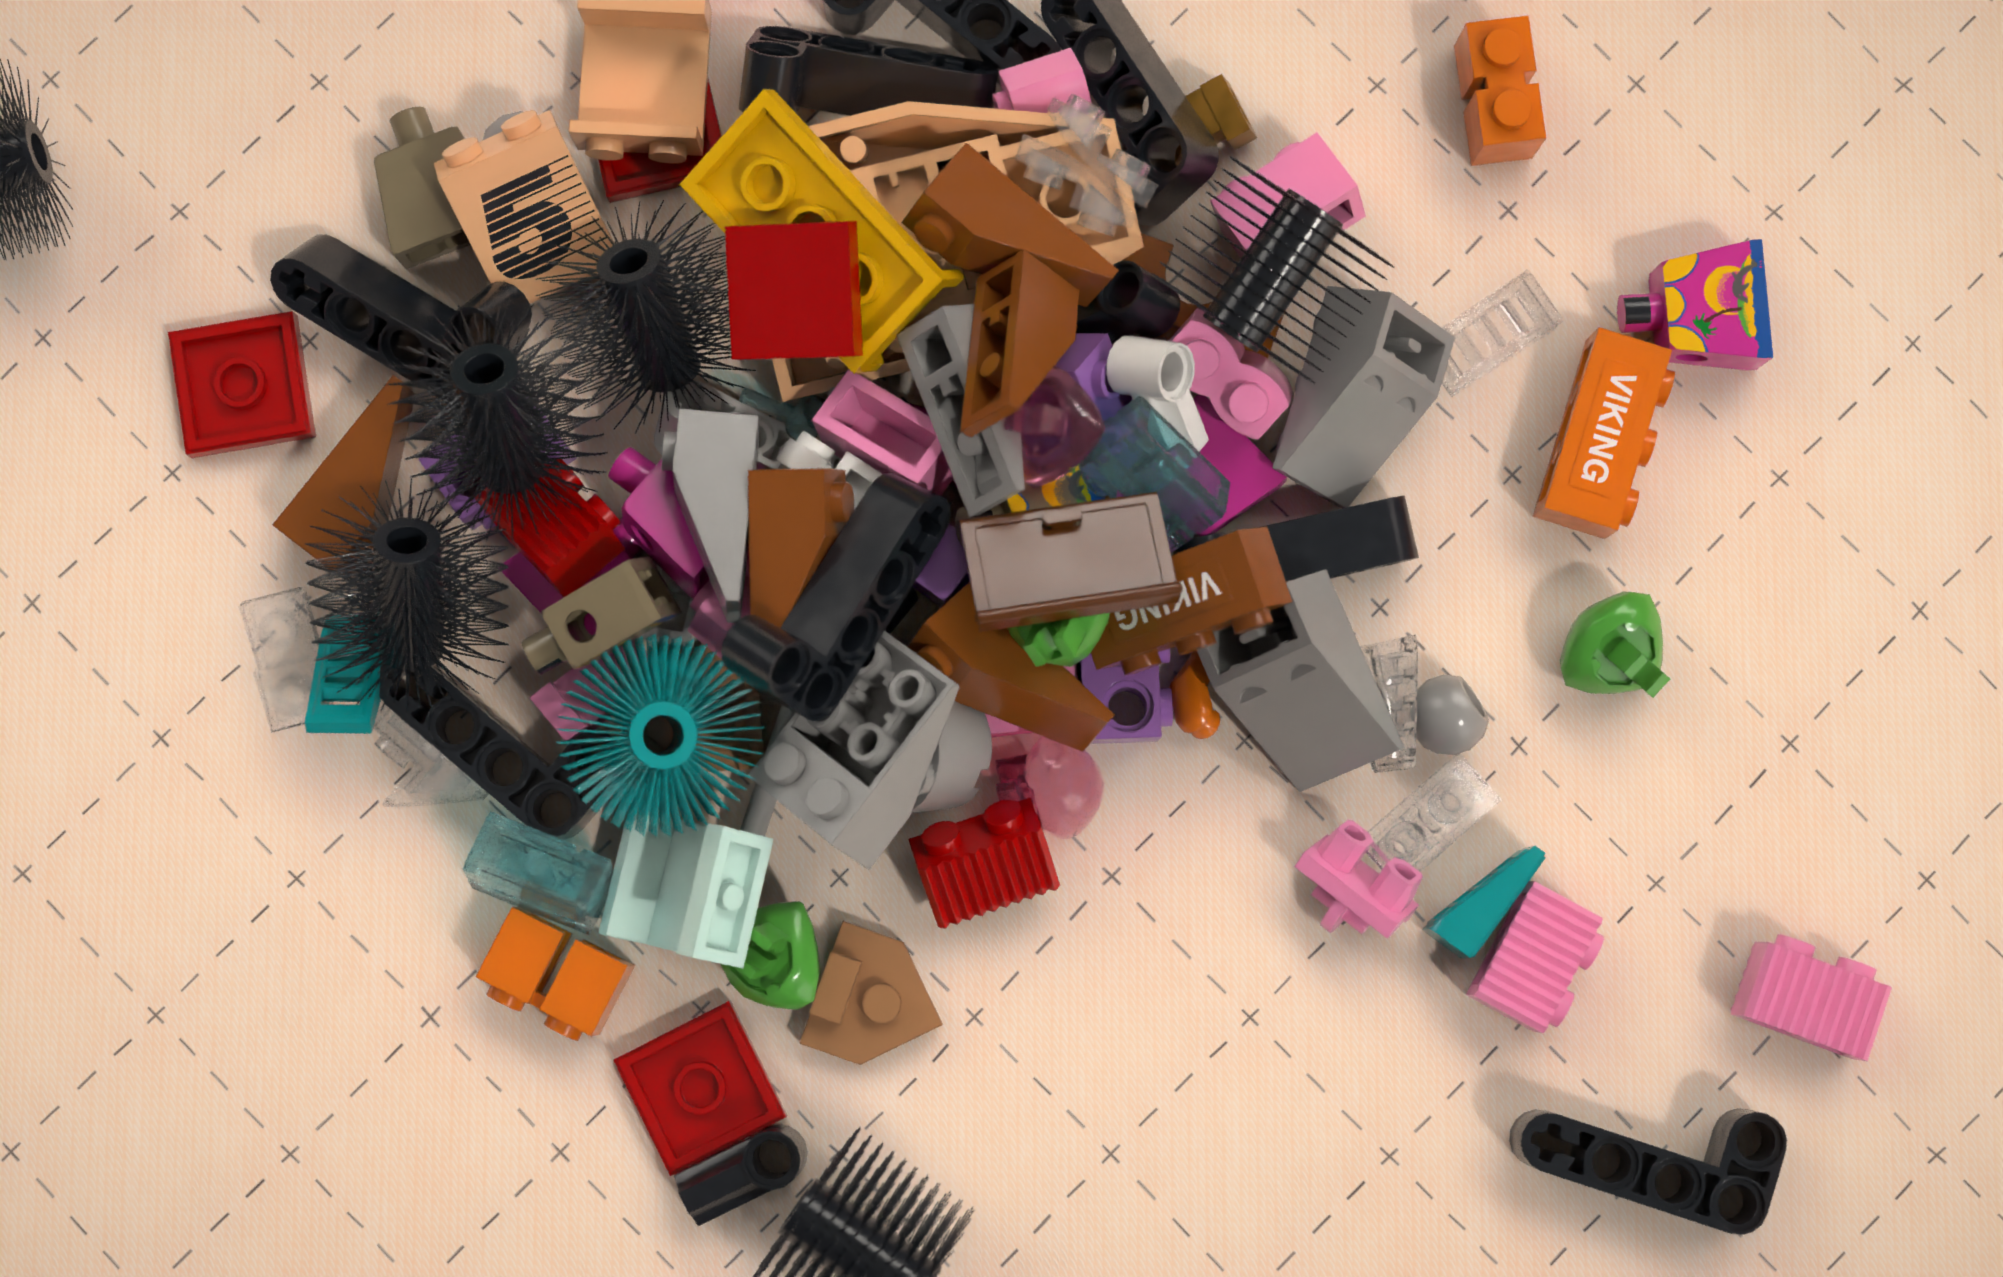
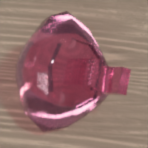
(1056, 428)
(1061, 784)

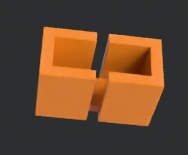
(1507, 115)
(527, 956)

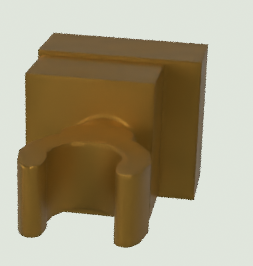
(1220, 113)

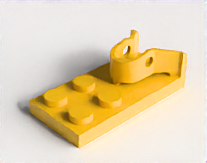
(782, 173)

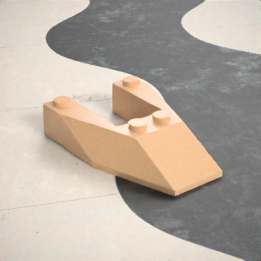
(899, 155)

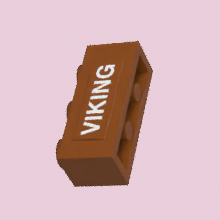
(1223, 585)

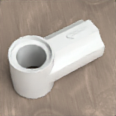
(1163, 376)

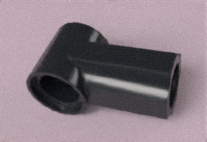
(1130, 305)
(738, 1175)

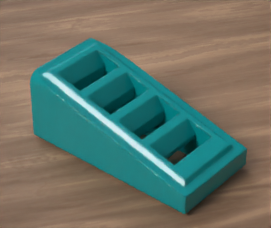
(335, 718)
(1477, 912)

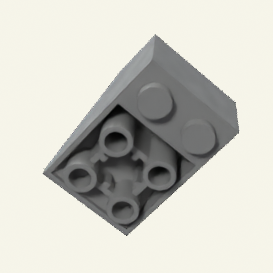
(1365, 397)
(1304, 687)
(866, 760)

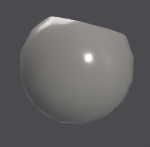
(1449, 715)

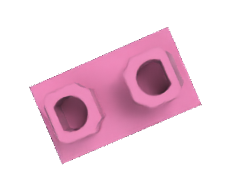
(1353, 888)

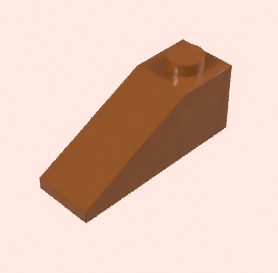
(983, 218)
(1017, 336)
(362, 458)
(791, 530)
(1004, 681)

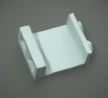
(688, 890)

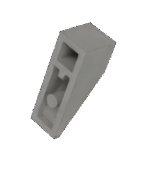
(991, 462)
(711, 485)

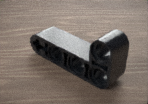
(953, 22)
(1092, 33)
(857, 74)
(380, 309)
(1340, 540)
(845, 604)
(490, 741)
(1641, 1162)

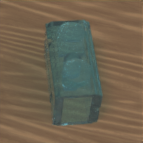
(1149, 455)
(539, 873)

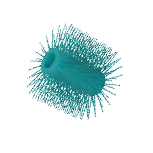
(668, 777)

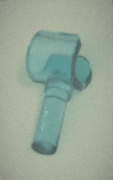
(796, 417)

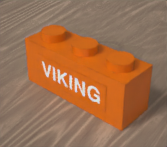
(1605, 434)

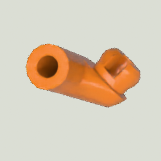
(1192, 700)

